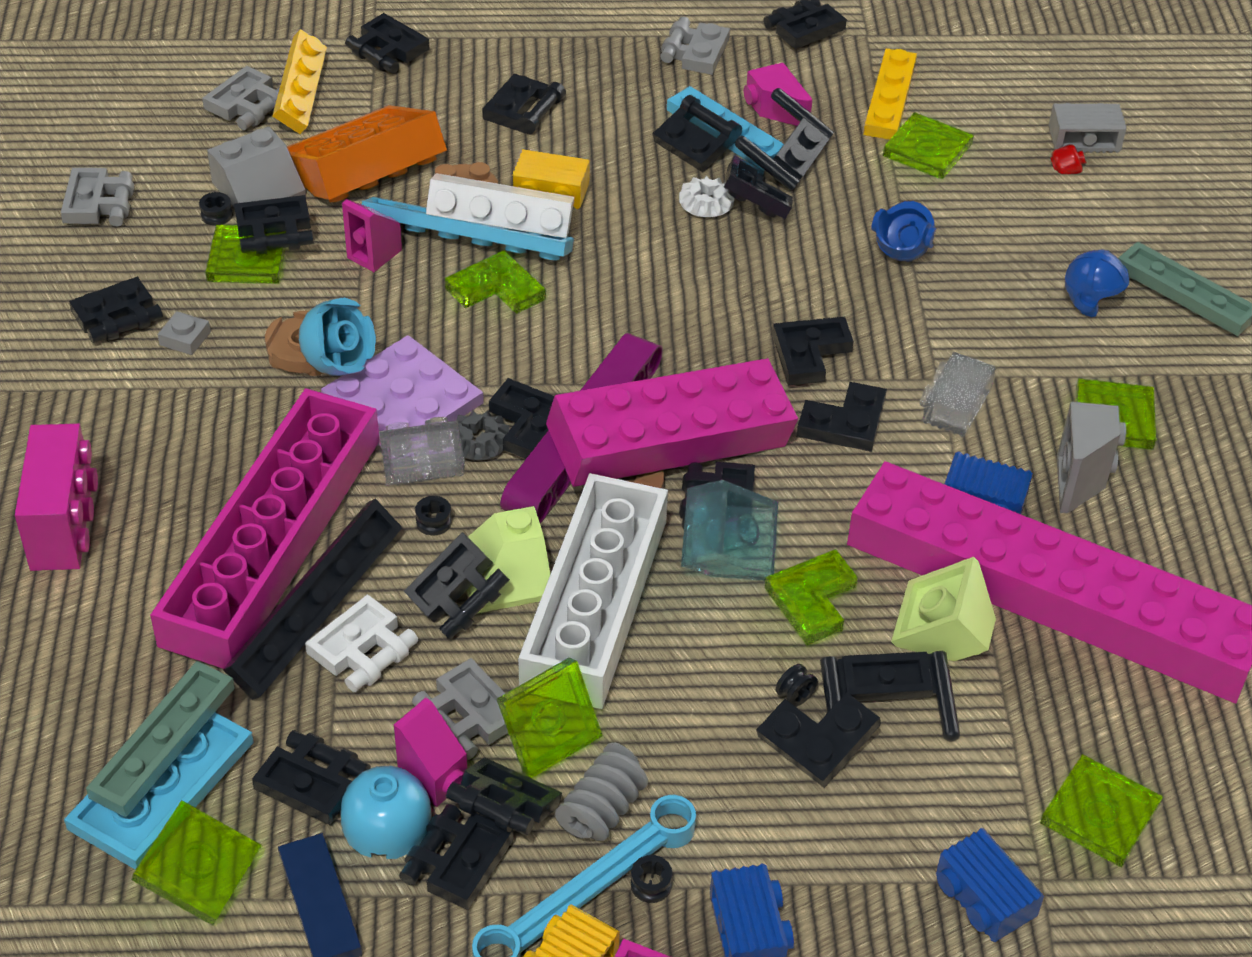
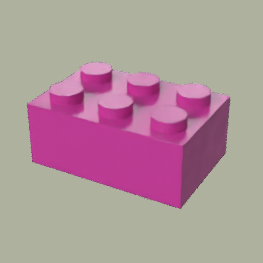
(56, 497)

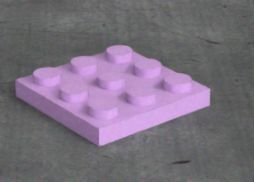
(408, 386)

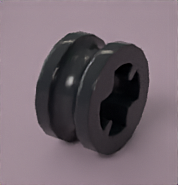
(215, 208)
(431, 505)
(796, 685)
(651, 865)

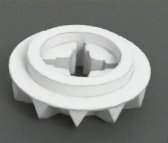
(703, 205)

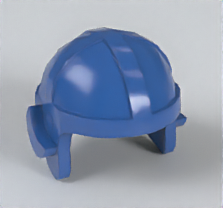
(904, 230)
(1094, 277)

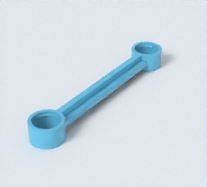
(594, 878)

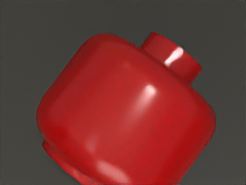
(1067, 160)

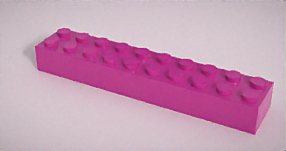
(1060, 580)

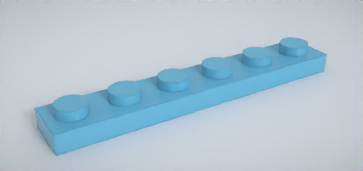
(515, 240)

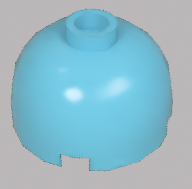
(337, 337)
(385, 812)

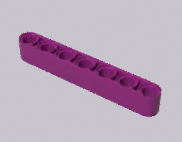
(542, 475)

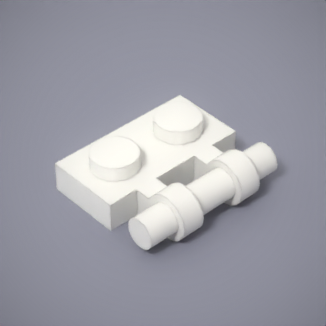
(355, 633)

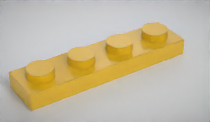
(299, 81)
(890, 93)

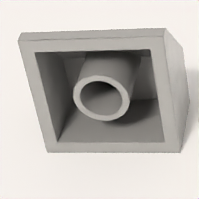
(254, 168)
(1087, 452)

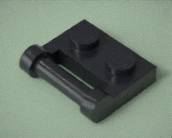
(516, 97)
(692, 142)

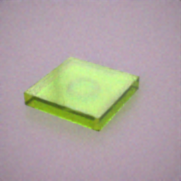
(928, 145)
(230, 265)
(1135, 407)
(549, 717)
(1101, 810)
(196, 862)

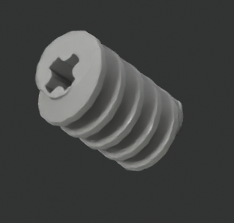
(602, 794)

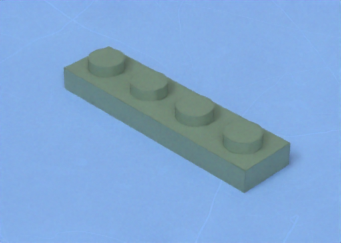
(1188, 288)
(160, 739)

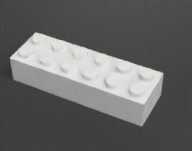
(596, 582)

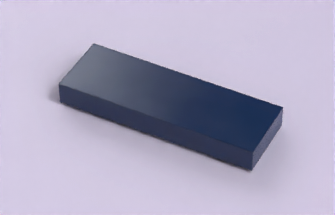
(319, 898)

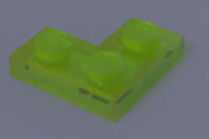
(497, 276)
(805, 592)

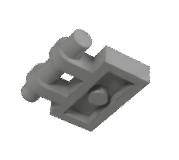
(704, 46)
(238, 97)
(87, 200)
(474, 698)

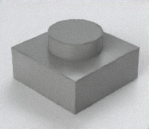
(184, 333)

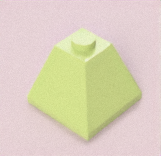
(518, 549)
(947, 612)

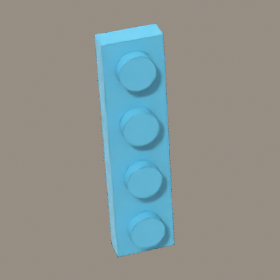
(755, 135)

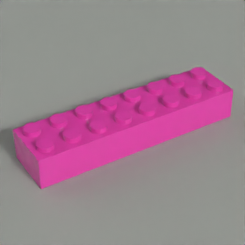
(266, 529)

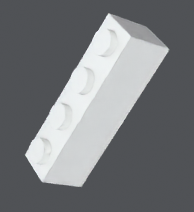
(500, 205)

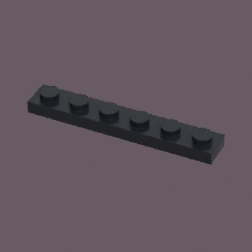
(312, 600)

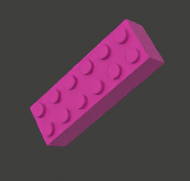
(670, 421)

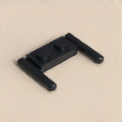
(799, 148)
(892, 678)

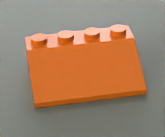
(367, 150)

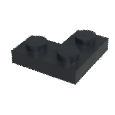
(746, 183)
(805, 341)
(528, 410)
(847, 426)
(823, 746)

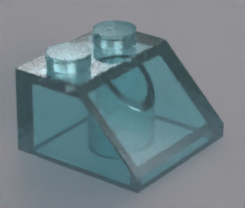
(729, 532)

